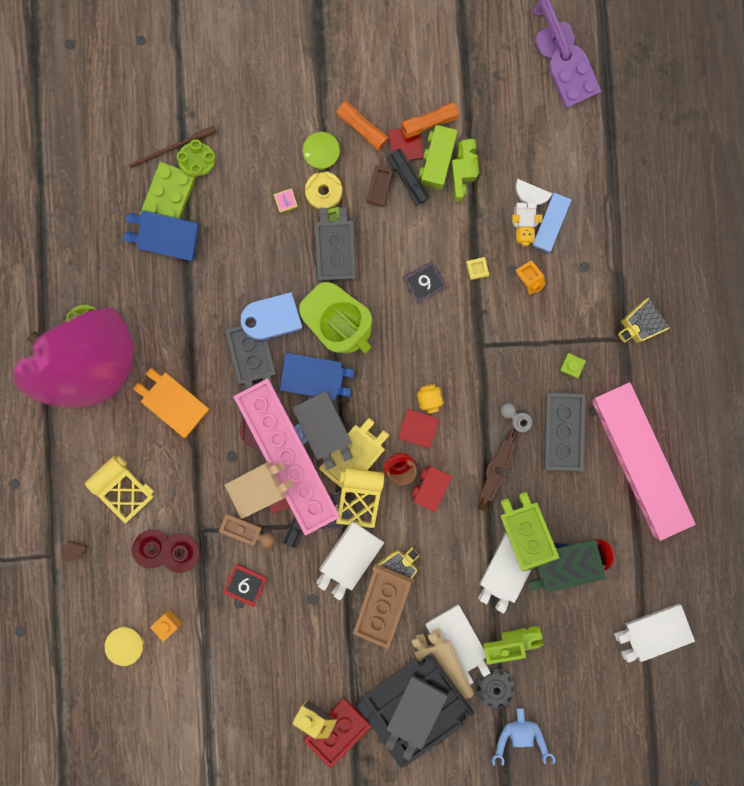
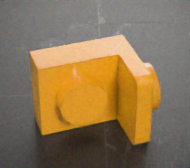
(531, 277)

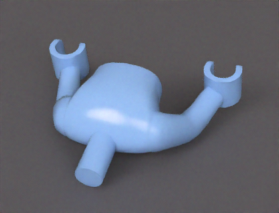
(522, 735)

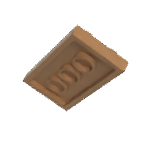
(383, 606)

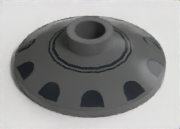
(496, 678)

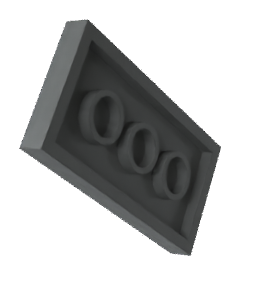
(564, 431)

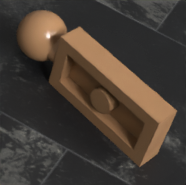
(245, 531)

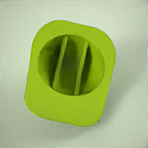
(337, 318)

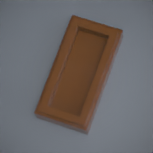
(379, 186)

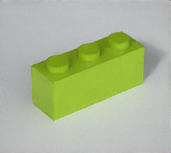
(437, 157)

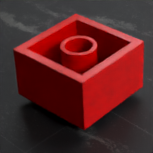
(431, 488)

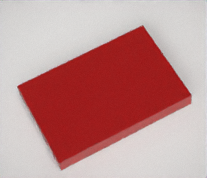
(347, 731)

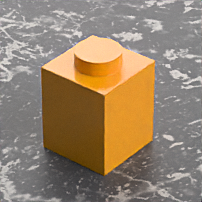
(166, 625)

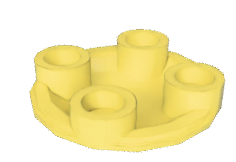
(123, 646)

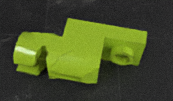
(464, 168)
(513, 645)

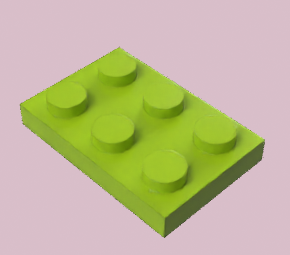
(169, 191)

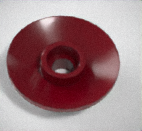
(171, 557)
(147, 558)

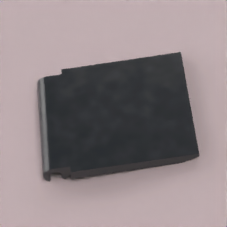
(382, 701)

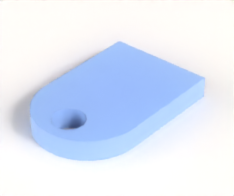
(272, 317)

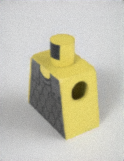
(642, 323)
(400, 562)
(313, 719)

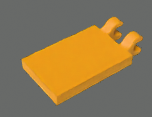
(172, 403)

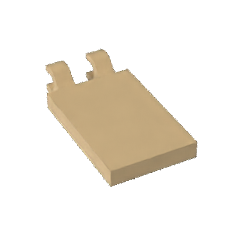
(257, 489)
(447, 658)

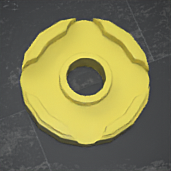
(319, 180)

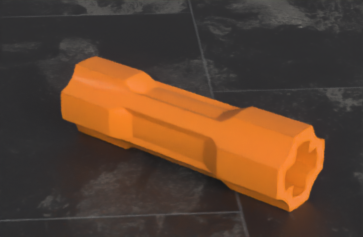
(351, 116)
(418, 124)

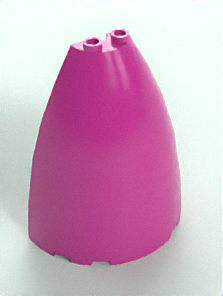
(78, 361)

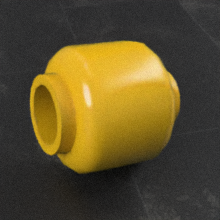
(430, 398)

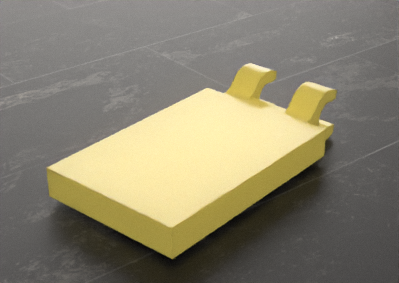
(364, 448)

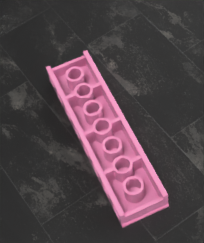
(643, 462)

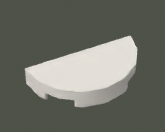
(531, 194)

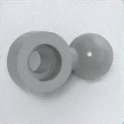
(509, 411)

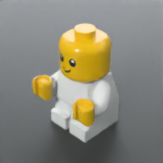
(525, 221)

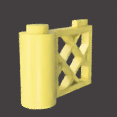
(110, 475)
(361, 482)

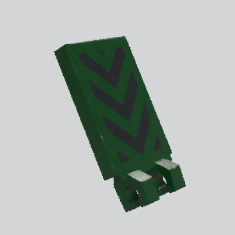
(576, 566)

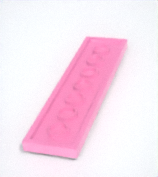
(282, 444)

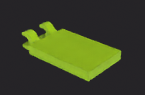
(528, 534)

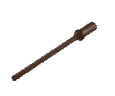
(198, 136)

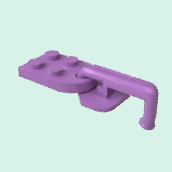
(572, 77)

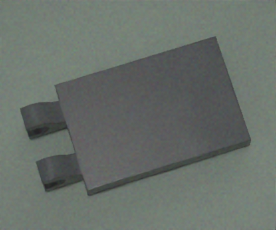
(335, 247)
(250, 357)
(323, 428)
(415, 715)

